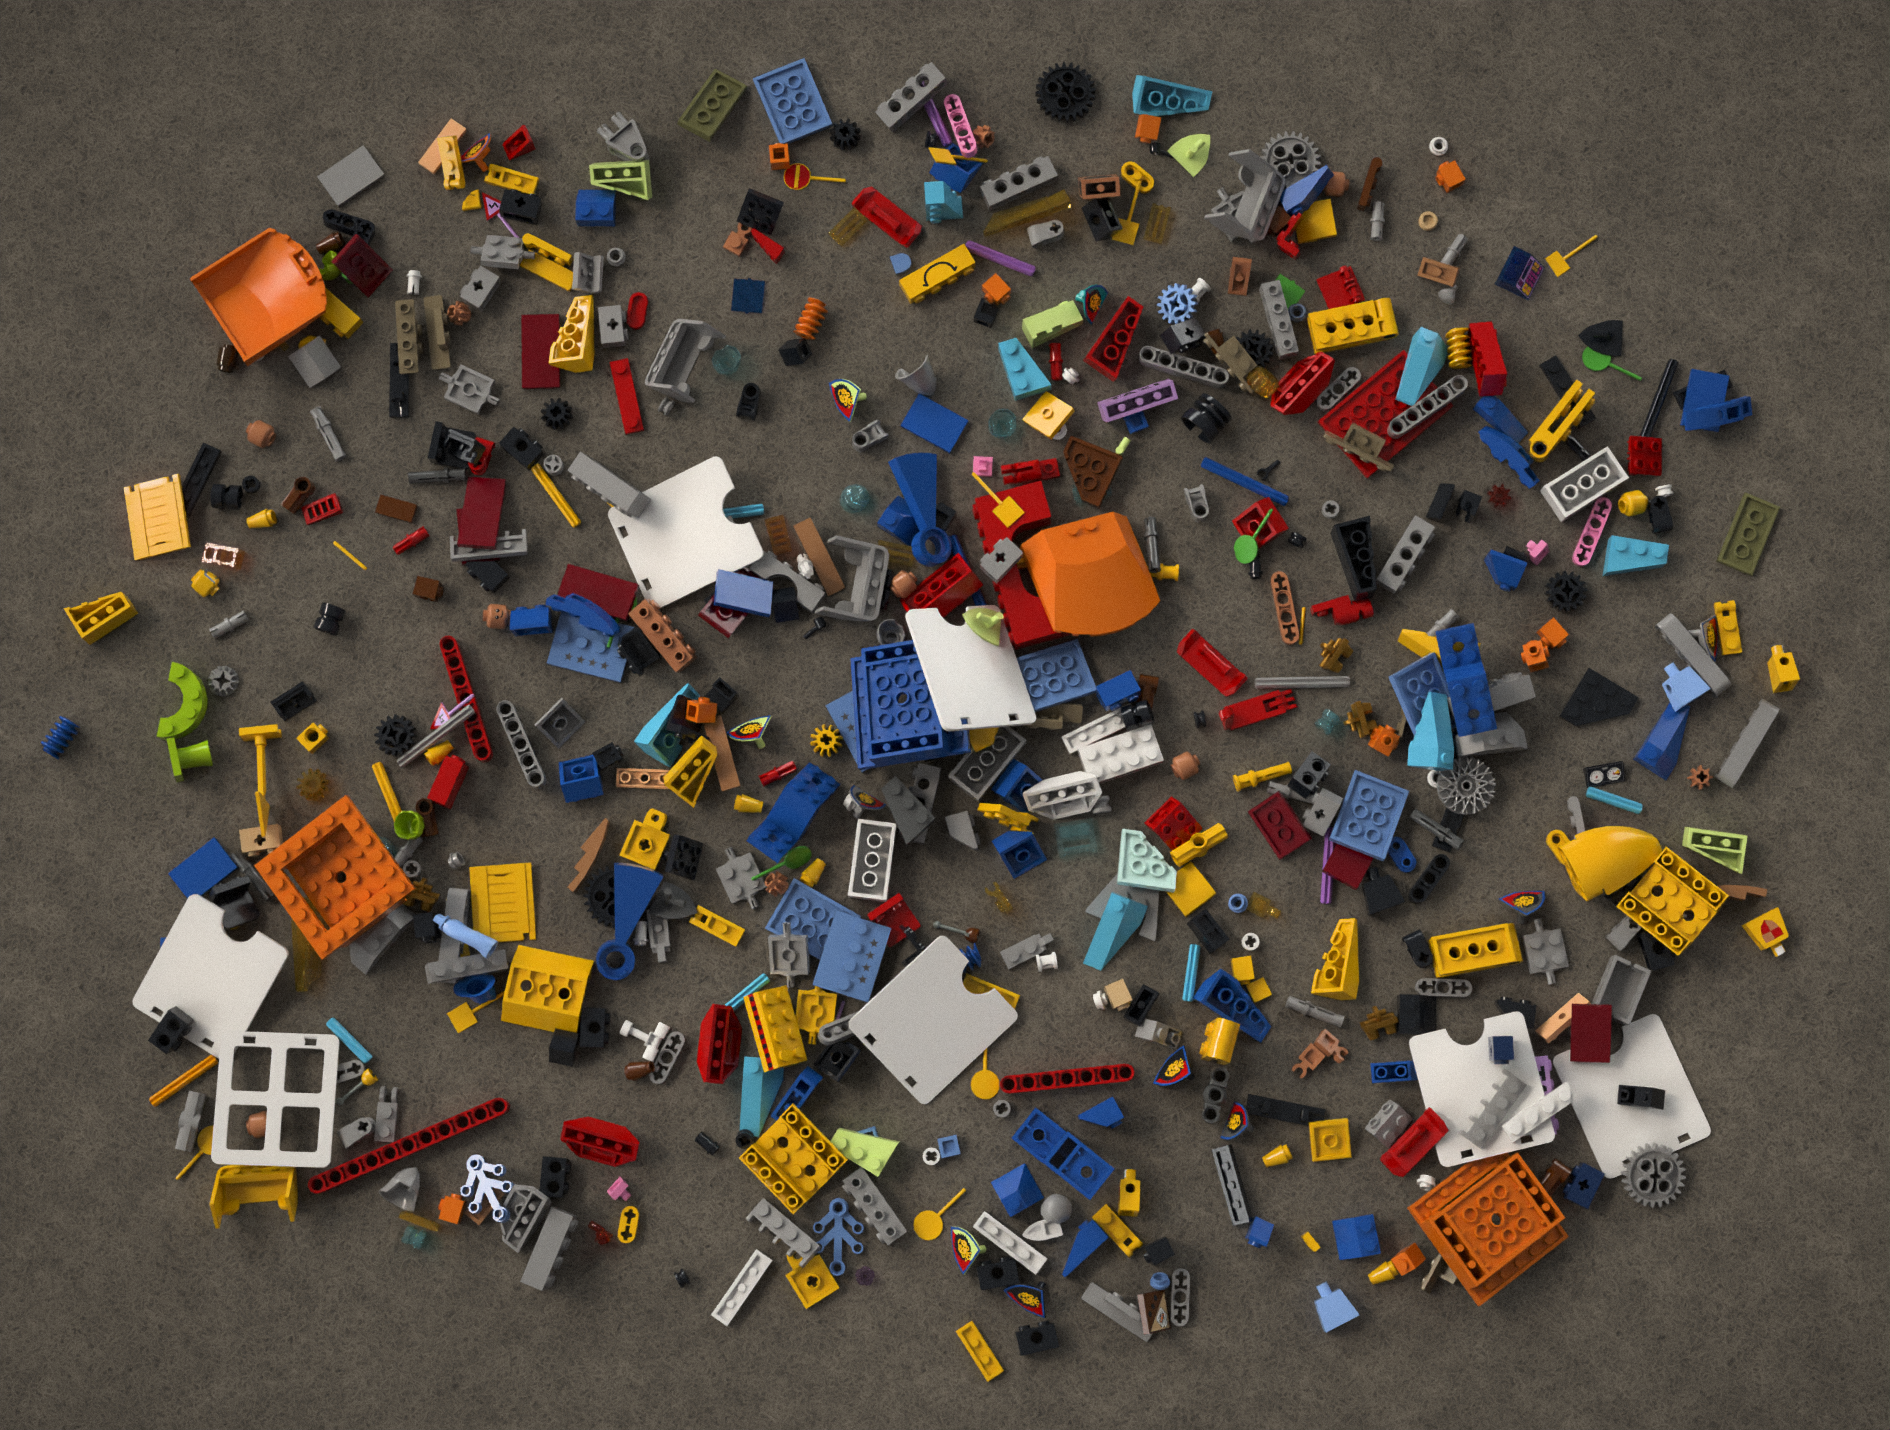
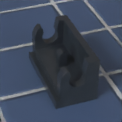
(464, 447)
(1470, 503)
(293, 701)
(1208, 931)

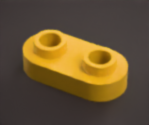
(1139, 175)
(1563, 839)

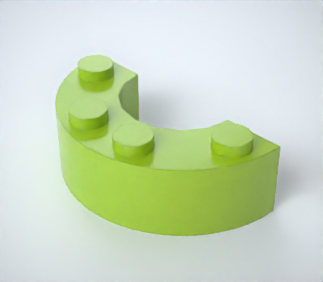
(192, 708)

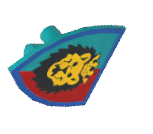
(1092, 300)

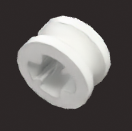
(1664, 490)
(1255, 945)
(930, 1162)

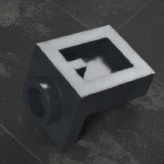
(608, 755)

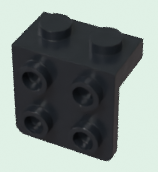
(637, 650)
(680, 726)
(236, 901)
(918, 946)

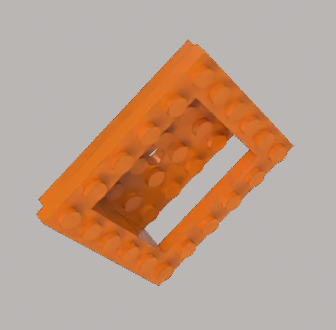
(315, 856)
(1476, 1249)

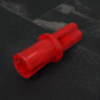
(1055, 361)
(411, 540)
(777, 773)

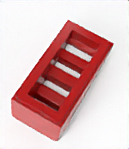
(770, 247)
(336, 511)

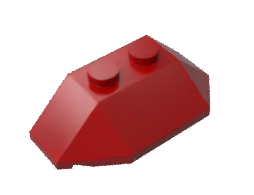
(1303, 384)
(719, 1044)
(600, 1141)

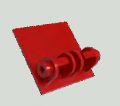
(1340, 288)
(1644, 456)

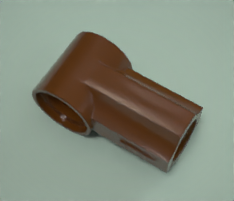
(296, 496)
(1148, 686)
(429, 817)
(1554, 1176)

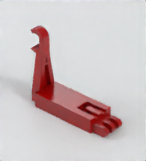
(1254, 711)

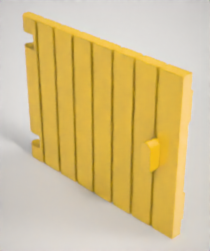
(157, 517)
(503, 903)

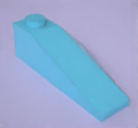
(1163, 97)
(1423, 363)
(655, 739)
(1433, 739)
(1116, 925)
(758, 1094)

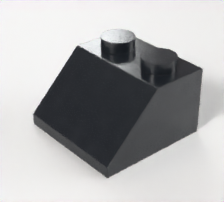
(1416, 1014)

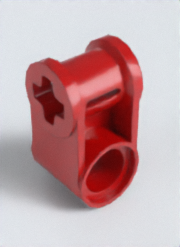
(485, 458)

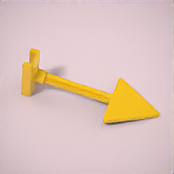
(260, 735)

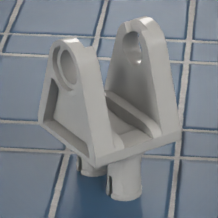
(626, 142)

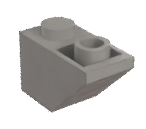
(961, 829)
(1159, 1033)

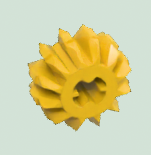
(821, 745)

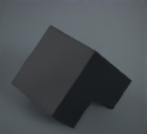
(785, 604)
(722, 695)
(563, 1047)

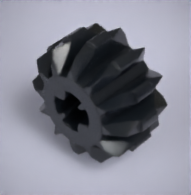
(852, 136)
(561, 418)

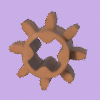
(983, 136)
(459, 313)
(1696, 781)
(776, 883)

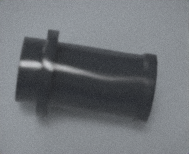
(1515, 553)
(1255, 568)
(707, 1144)

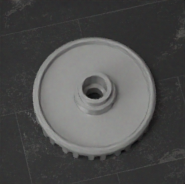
(1469, 800)

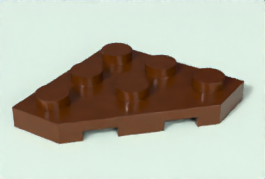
(1091, 469)

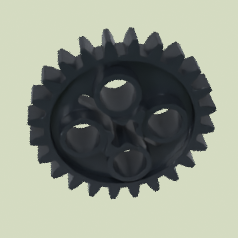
(1079, 84)
(602, 883)

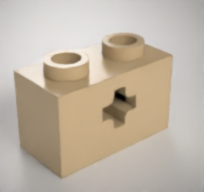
(250, 837)
(1118, 995)

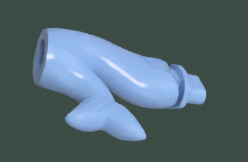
(462, 933)

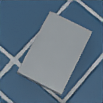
(351, 176)

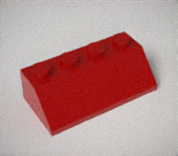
(944, 587)

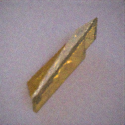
(1027, 212)
(306, 960)

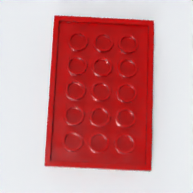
(1374, 408)

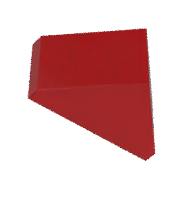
(518, 143)

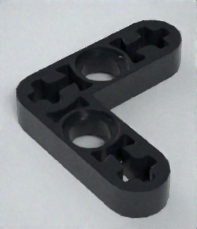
(358, 227)

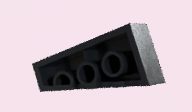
(1356, 556)

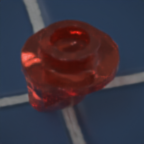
(602, 1235)

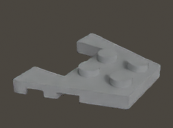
(1142, 895)

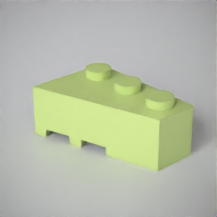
(623, 176)
(1051, 323)
(1718, 846)
(864, 1149)

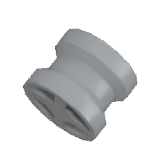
(553, 461)
(1102, 805)

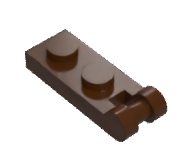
(1370, 183)

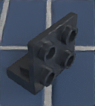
(438, 453)

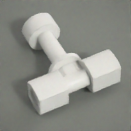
(652, 1040)

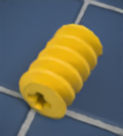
(1457, 348)

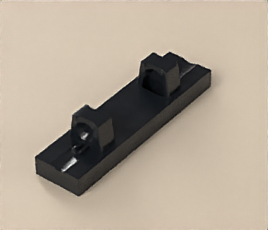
(398, 387)
(1283, 1110)

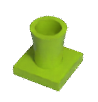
(188, 757)

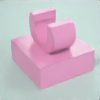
(983, 466)
(1537, 551)
(619, 1189)

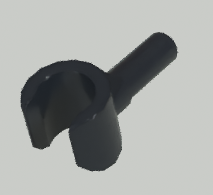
(1155, 148)
(1268, 469)
(819, 623)

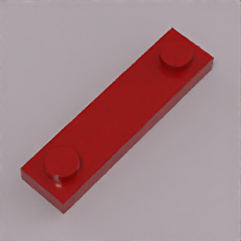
(626, 396)

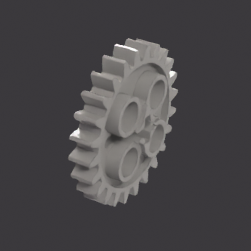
(1287, 145)
(1635, 1175)

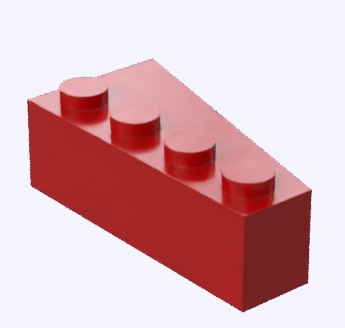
(1111, 346)
(1487, 359)

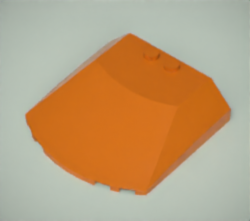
(263, 293)
(1091, 575)

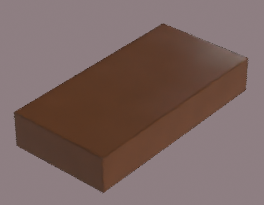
(396, 508)

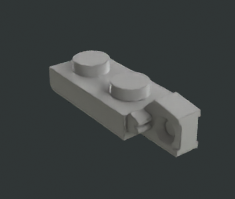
(659, 936)
(1025, 950)

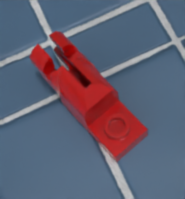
(1030, 471)
(1343, 610)

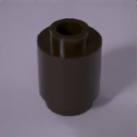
(227, 358)

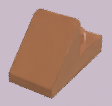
(1239, 276)

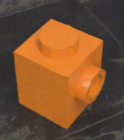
(1147, 128)
(779, 156)
(1449, 176)
(996, 290)
(1553, 634)
(701, 710)
(452, 1208)
(1408, 1259)

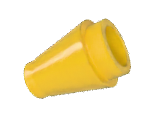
(262, 519)
(438, 752)
(747, 804)
(812, 873)
(1278, 1156)
(1383, 1273)

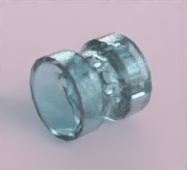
(1327, 721)
(414, 1237)

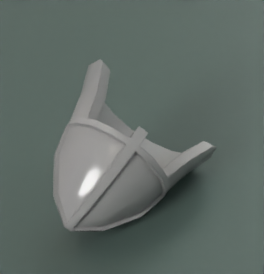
(921, 380)
(399, 1195)

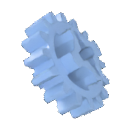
(1180, 297)

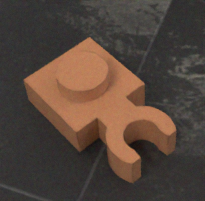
(736, 241)
(1329, 1046)
(1310, 1058)

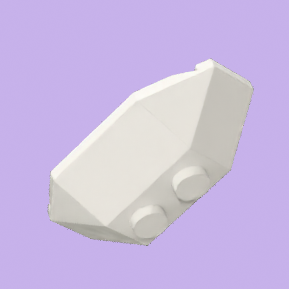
(1063, 795)

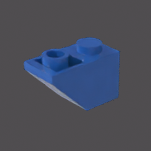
(1259, 1232)

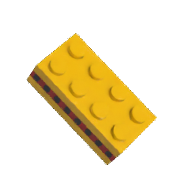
(775, 1028)

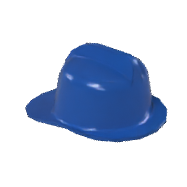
(476, 987)

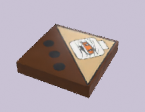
(1154, 1312)

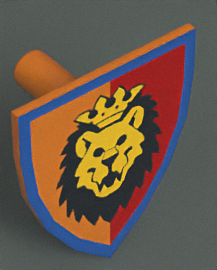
(478, 152)

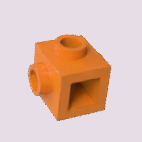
(1535, 655)
(1384, 739)

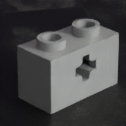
(479, 298)
(611, 315)
(995, 570)
(1319, 821)

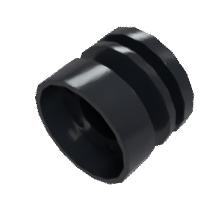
(1206, 417)

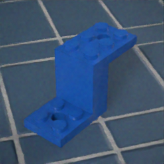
(1466, 680)
(793, 812)
(1062, 1153)

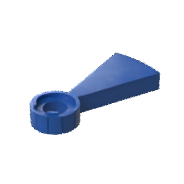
(917, 482)
(632, 892)

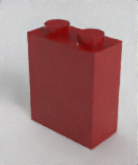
(448, 781)

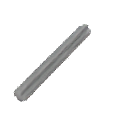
(1302, 682)
(435, 736)

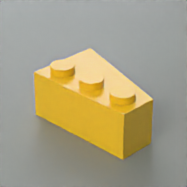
(691, 771)

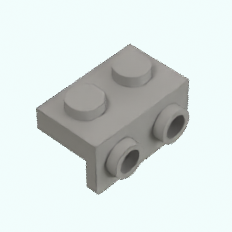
(587, 273)
(1388, 1123)

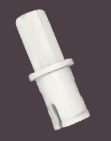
(805, 565)

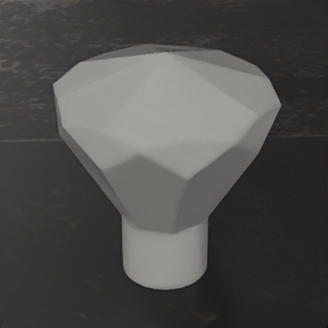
(1448, 294)

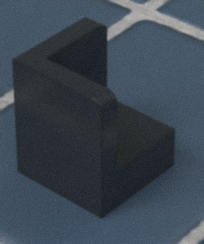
(985, 313)
(795, 352)
(944, 516)

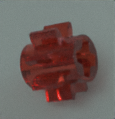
(1499, 490)

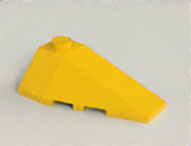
(576, 338)
(1422, 644)
(1341, 970)

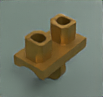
(1332, 652)
(1359, 711)
(423, 893)
(1377, 1020)

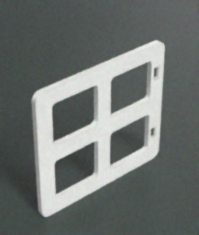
(275, 1100)

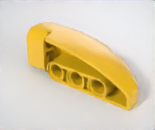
(1608, 858)

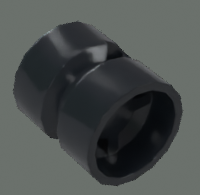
(226, 496)
(329, 619)
(1137, 715)

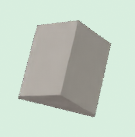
(314, 361)
(560, 723)

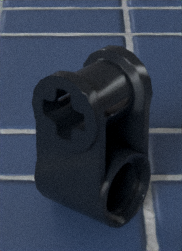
(748, 405)
(1661, 517)
(1417, 945)

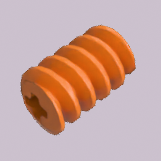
(810, 319)

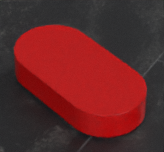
(637, 310)

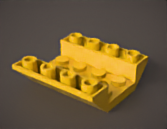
(1682, 891)
(548, 974)
(785, 1167)

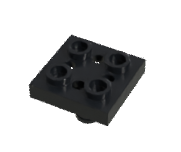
(761, 207)
(683, 857)

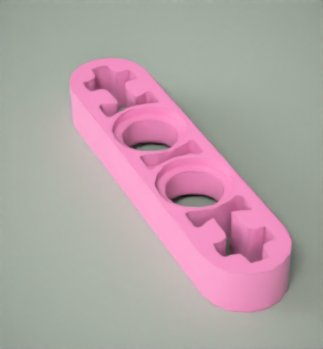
(961, 125)
(1592, 532)

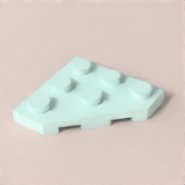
(1143, 864)

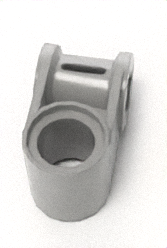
(1044, 233)
(872, 434)
(1196, 500)
(1622, 934)
(354, 1132)

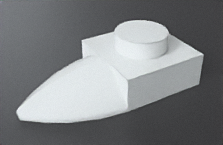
(1043, 1230)

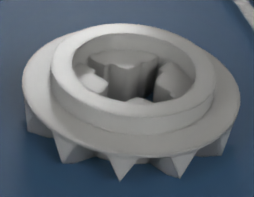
(227, 688)

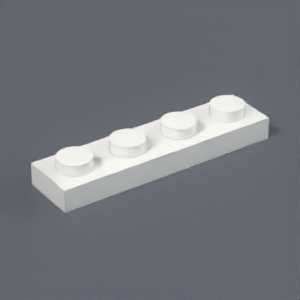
(1094, 731)
(1539, 1112)
(1010, 1242)
(741, 1287)

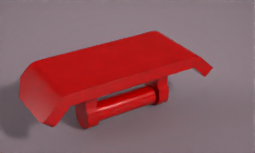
(887, 216)
(1210, 663)
(1415, 1143)

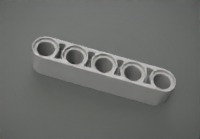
(1193, 365)
(1431, 399)
(1689, 650)
(515, 737)
(1747, 744)
(457, 908)

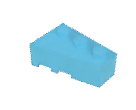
(941, 202)
(1021, 370)
(1632, 555)

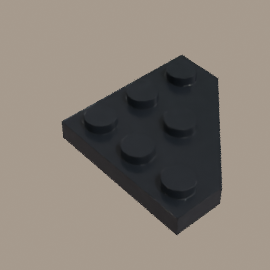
(1597, 700)

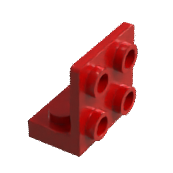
(1290, 247)
(1173, 823)
(894, 914)

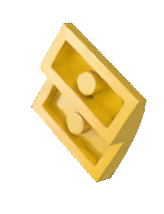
(1317, 222)
(1191, 890)

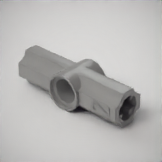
(190, 1121)

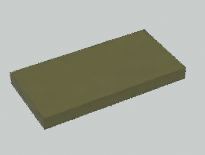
(712, 105)
(1748, 534)

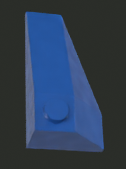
(1663, 743)
(1228, 1000)

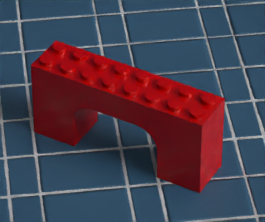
(1022, 611)

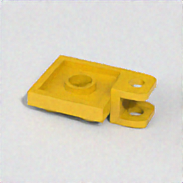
(1007, 816)
(648, 831)
(799, 1277)

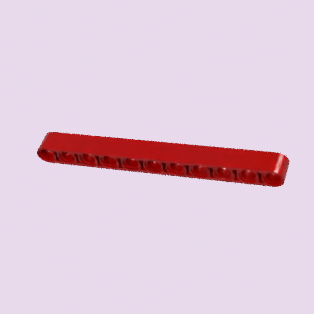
(399, 1146)

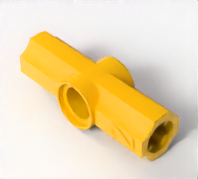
(1208, 838)

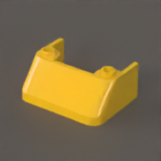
(253, 1184)

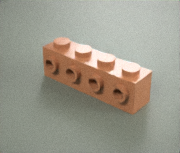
(663, 635)

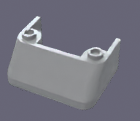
(1259, 199)
(678, 356)
(868, 582)

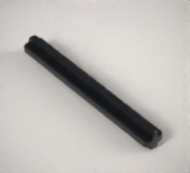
(1659, 398)

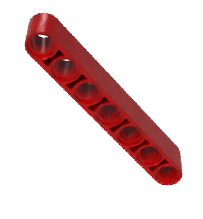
(460, 692)
(1076, 1081)

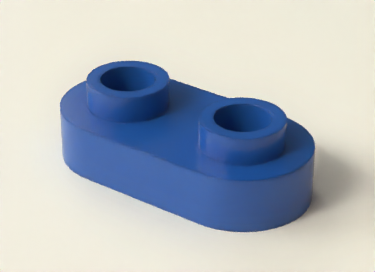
(1401, 854)

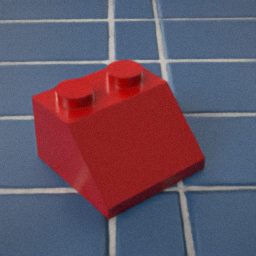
(1252, 517)

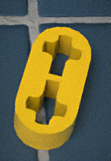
(623, 1224)

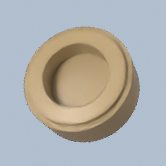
(1428, 221)

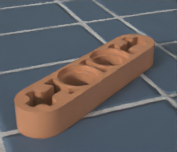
(1284, 608)

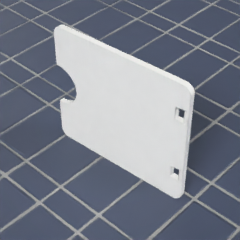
(685, 534)
(969, 674)
(210, 974)
(930, 1021)
(1643, 1061)
(1460, 1076)

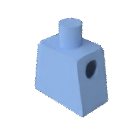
(1683, 686)
(1333, 1307)

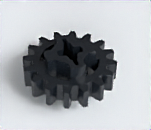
(1259, 345)
(1566, 599)
(403, 738)

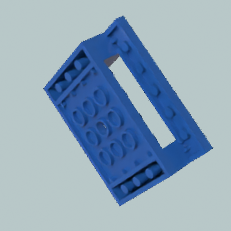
(893, 730)

